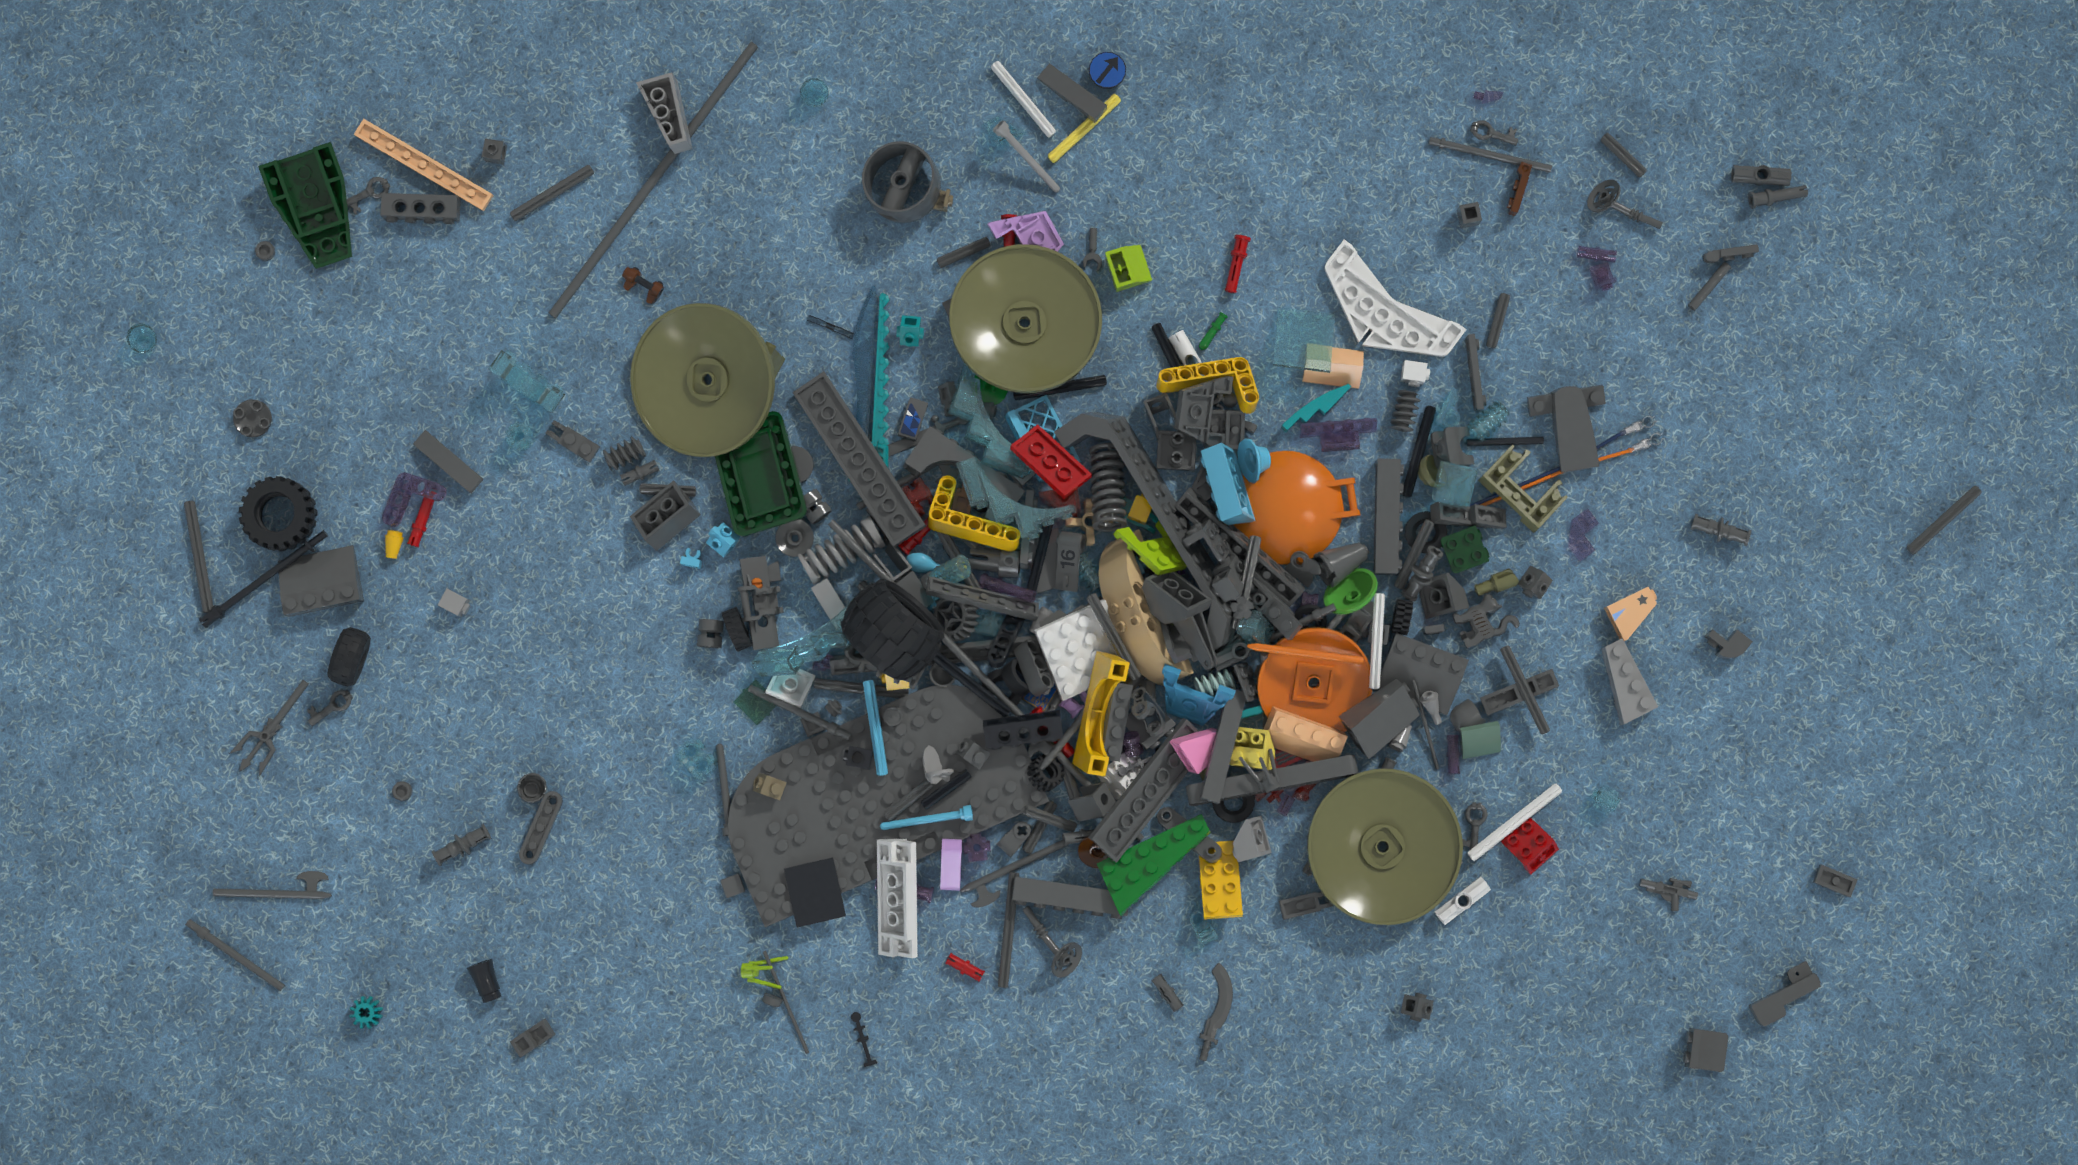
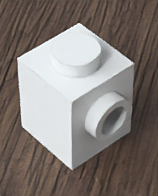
(1414, 373)

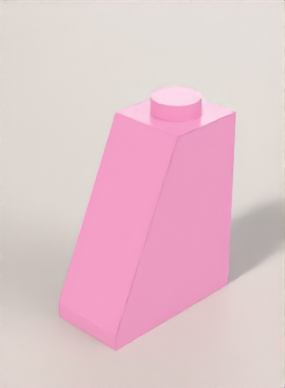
(1195, 749)

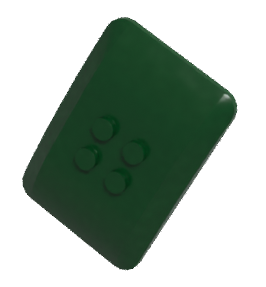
(762, 480)

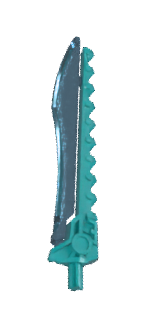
(863, 362)

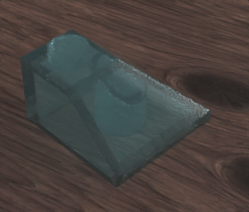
(1454, 484)

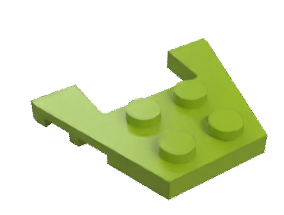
(1157, 553)

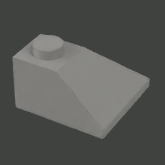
(1251, 840)

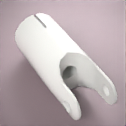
(1183, 346)

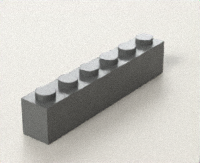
(1387, 516)
(1064, 895)

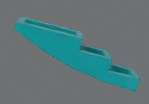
(1321, 404)

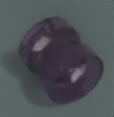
(1132, 745)

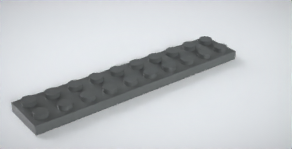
(859, 459)

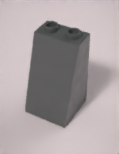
(1380, 717)

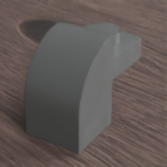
(1732, 647)

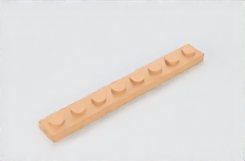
(423, 164)

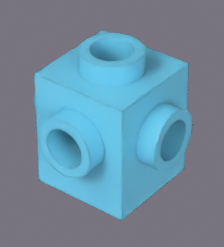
(722, 539)

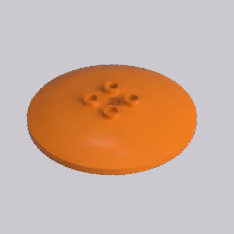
(1341, 685)

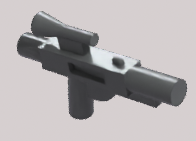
(1669, 892)

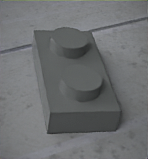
(1835, 880)

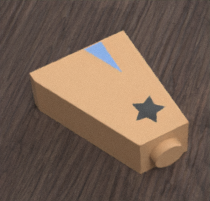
(1631, 611)

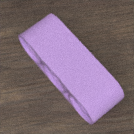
(951, 864)

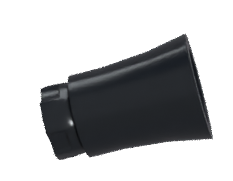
(485, 980)

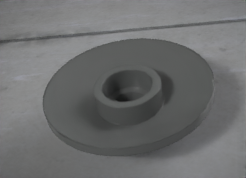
(784, 538)

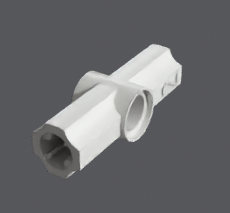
(1452, 908)

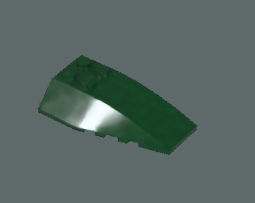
(312, 202)

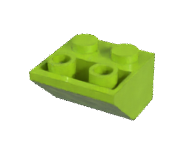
(1127, 267)

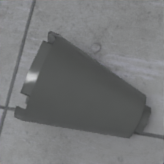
(1340, 562)

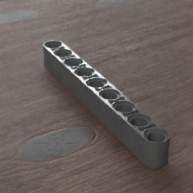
(1289, 777)

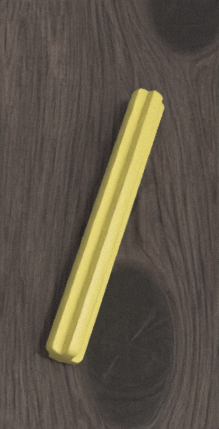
(1081, 131)

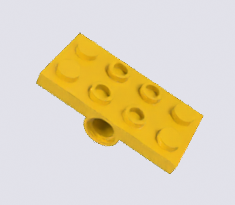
(1221, 884)

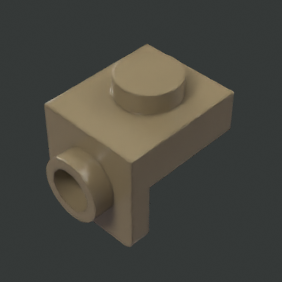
(945, 200)
(769, 786)

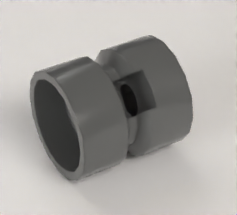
(814, 499)
(710, 626)

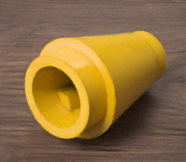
(393, 543)

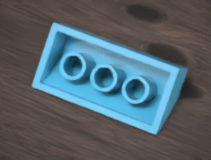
(1227, 485)

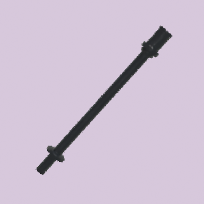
(218, 611)

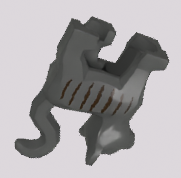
(1480, 624)

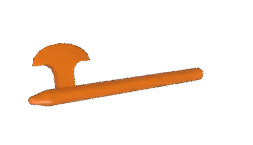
(1306, 653)

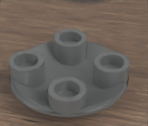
(252, 418)

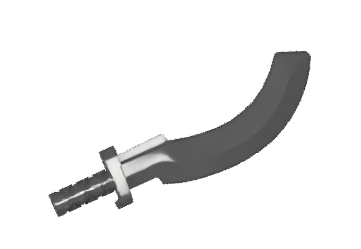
(1221, 1011)

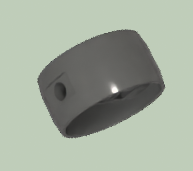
(897, 194)

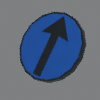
(1107, 70)

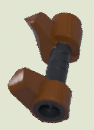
(633, 276)

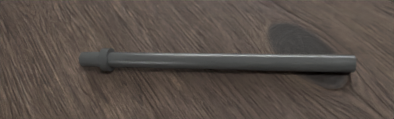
(1442, 143)

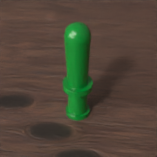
(1205, 342)

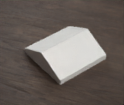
(791, 688)

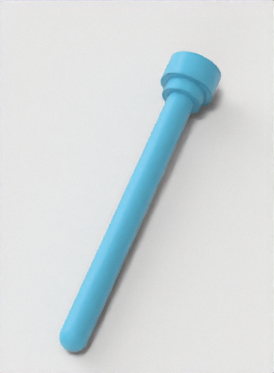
(965, 814)

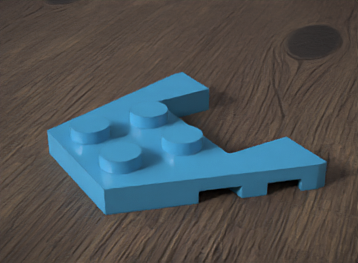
(1190, 703)

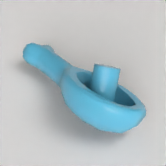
(921, 562)

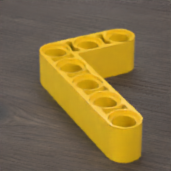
(1210, 370)
(966, 522)

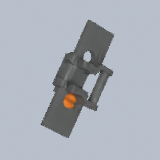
(765, 602)

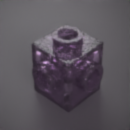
(979, 855)

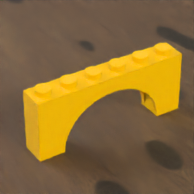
(1106, 675)

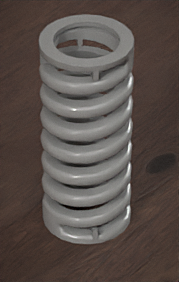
(868, 529)

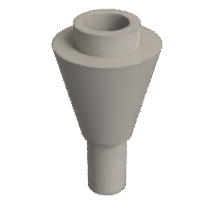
(1430, 702)

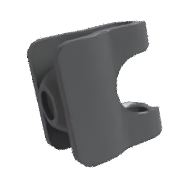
(1447, 446)

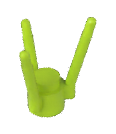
(751, 970)

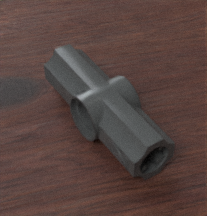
(1773, 176)

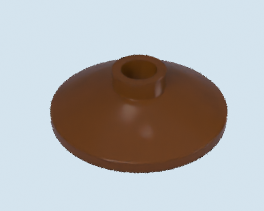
(1089, 854)

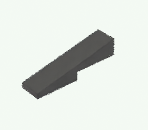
(1073, 93)
(1468, 516)

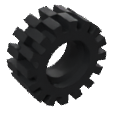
(1402, 617)
(1040, 779)

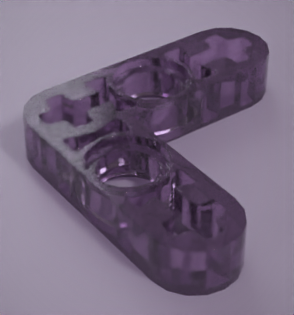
(410, 487)

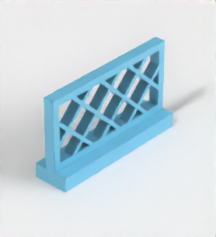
(1019, 429)

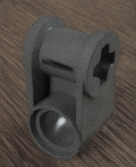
(1012, 840)

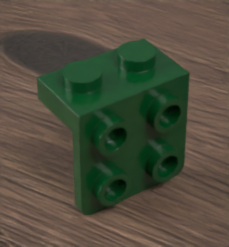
(1465, 549)

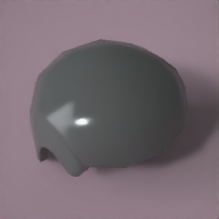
(527, 787)

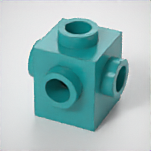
(910, 331)

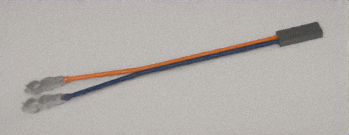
(1633, 428)

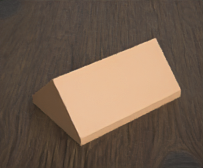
(1345, 369)

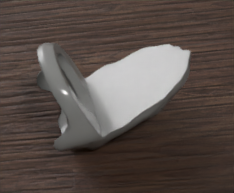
(933, 767)

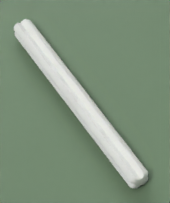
(1514, 822)

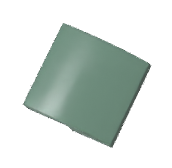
(1480, 739)

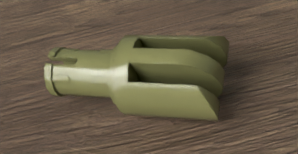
(1497, 582)

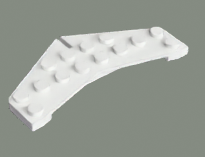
(1373, 309)

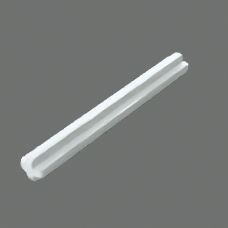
(1023, 99)
(1377, 636)

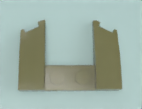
(1533, 513)

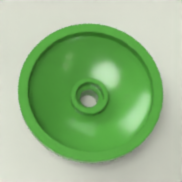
(1352, 592)

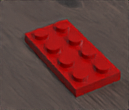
(1050, 461)

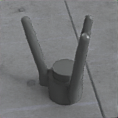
(1269, 781)

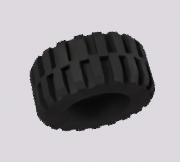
(257, 499)

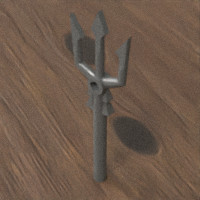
(269, 731)

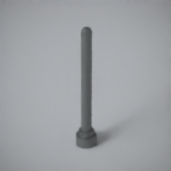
(724, 786)

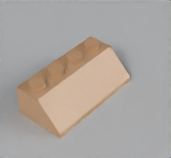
(1303, 736)

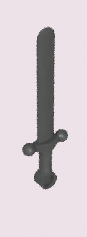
(904, 443)

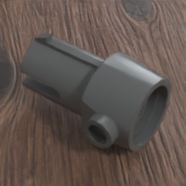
(1000, 561)

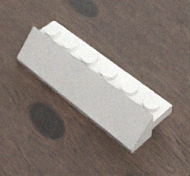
(897, 898)

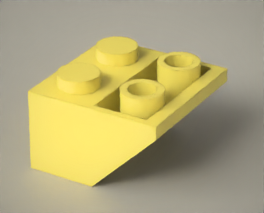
(1252, 745)

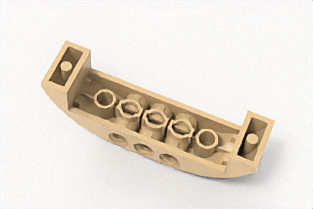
(1129, 612)

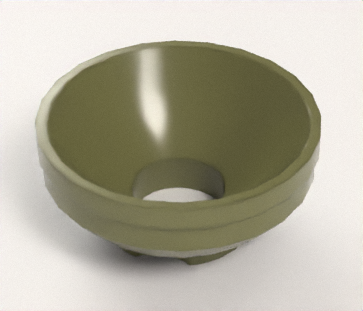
(1428, 471)

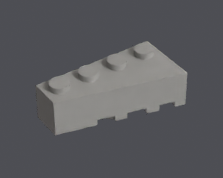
(666, 106)
(1626, 682)

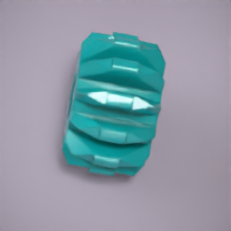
(366, 1004)

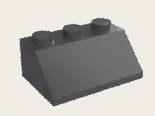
(665, 515)

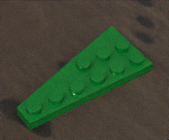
(1150, 861)

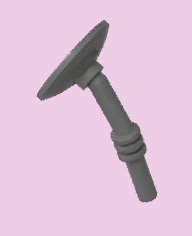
(1609, 201)
(1060, 954)

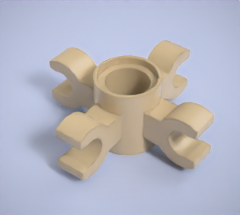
(1080, 522)

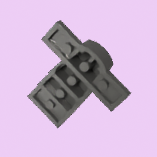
(1571, 423)

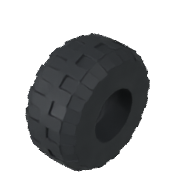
(348, 656)

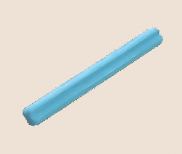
(875, 727)

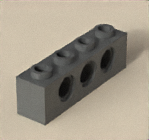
(391, 202)

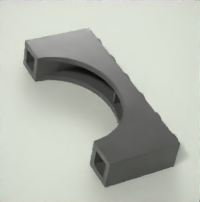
(937, 450)

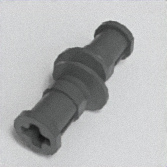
(1720, 529)
(1423, 573)
(461, 844)

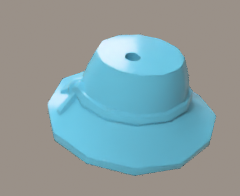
(1252, 459)

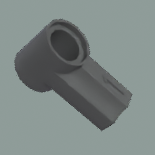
(1228, 657)

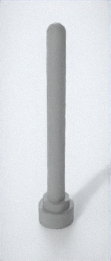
(1002, 129)

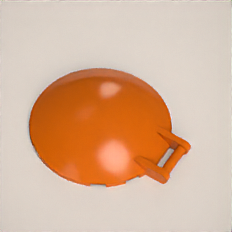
(1296, 506)

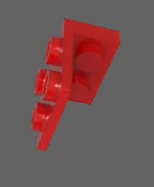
(1530, 845)

